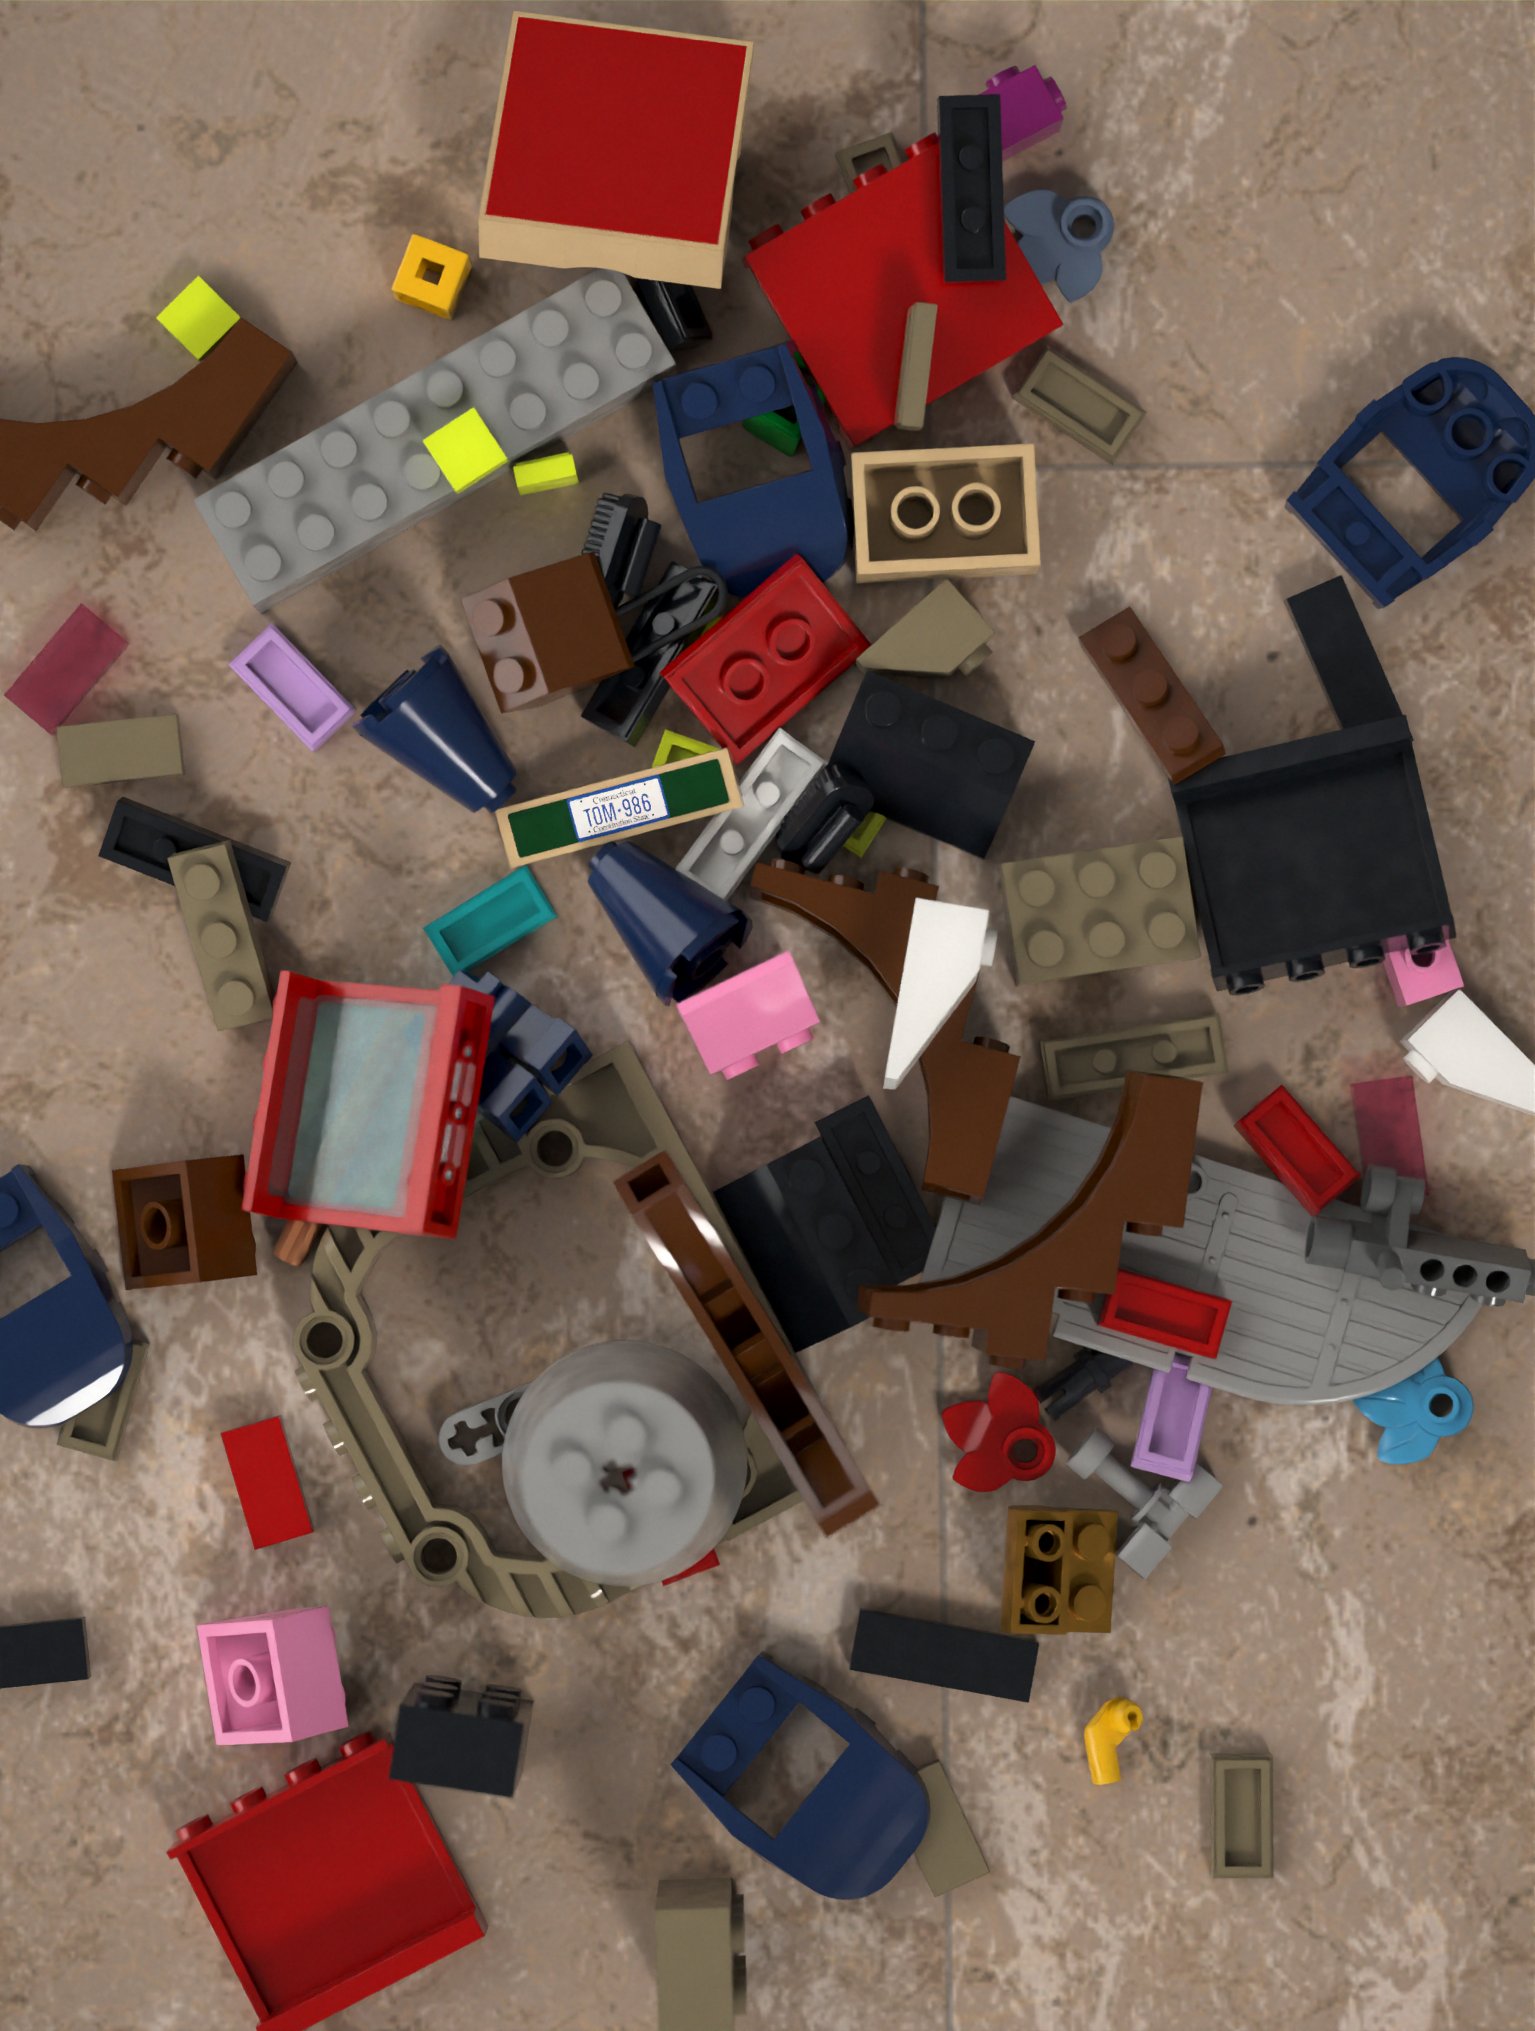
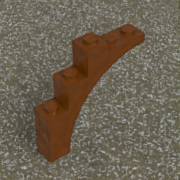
(196, 417)
(963, 1081)
(1010, 1300)
(747, 1343)

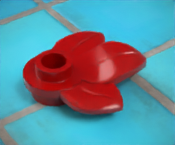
(990, 1432)

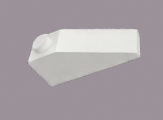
(939, 970)
(1470, 1054)

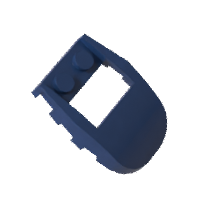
(1462, 437)
(765, 525)
(72, 1339)
(856, 1820)

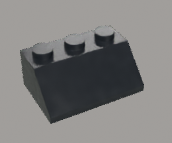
(931, 763)
(804, 1242)

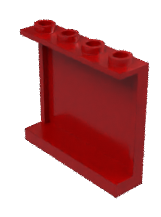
(858, 268)
(328, 1886)

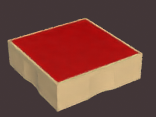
(615, 149)

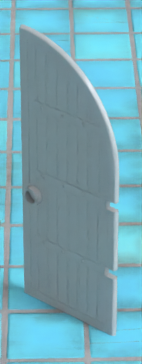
(1292, 1325)

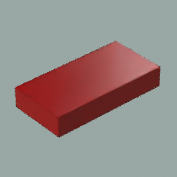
(1297, 1150)
(1165, 1313)
(267, 1482)

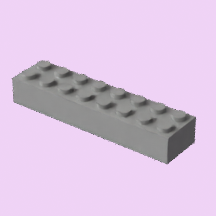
(373, 475)

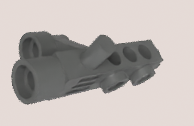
(1423, 1259)

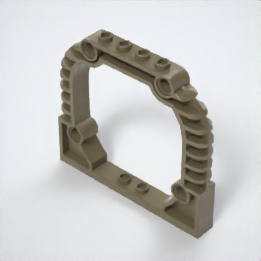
(607, 1115)

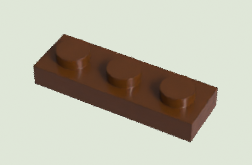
(1152, 696)

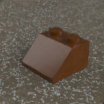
(547, 633)
(184, 1222)

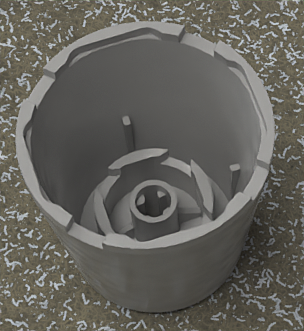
(633, 1408)

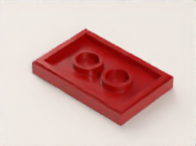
(766, 659)

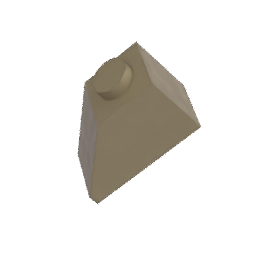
(932, 639)

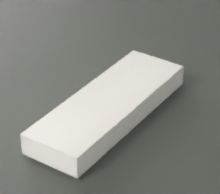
(741, 835)

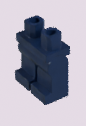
(533, 1045)

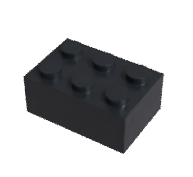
(461, 1737)

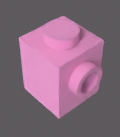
(1423, 975)

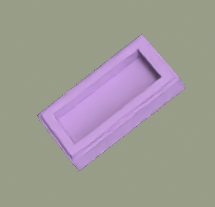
(292, 687)
(1171, 1422)

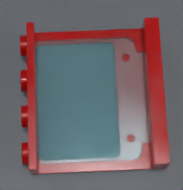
(368, 1105)

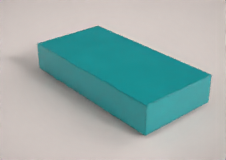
(490, 921)

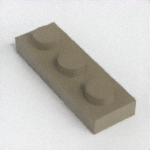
(223, 935)

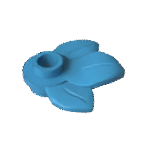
(1408, 1416)

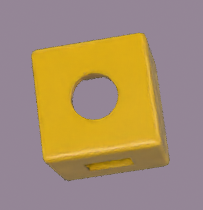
(432, 298)

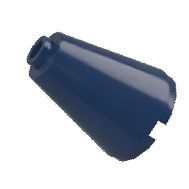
(441, 734)
(666, 919)

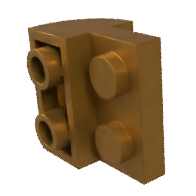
(1058, 1570)

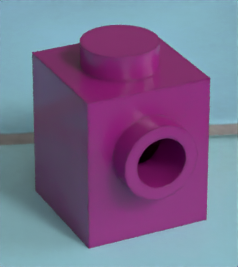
(1028, 108)

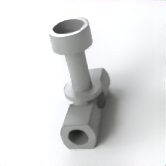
(1157, 1510)

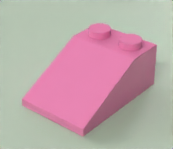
(750, 1015)

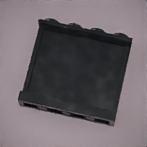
(1313, 856)

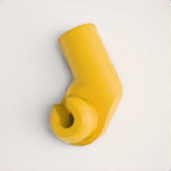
(1105, 1733)

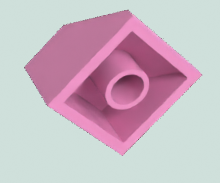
(273, 1676)

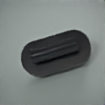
(622, 543)
(824, 818)

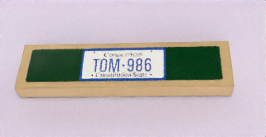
(619, 807)

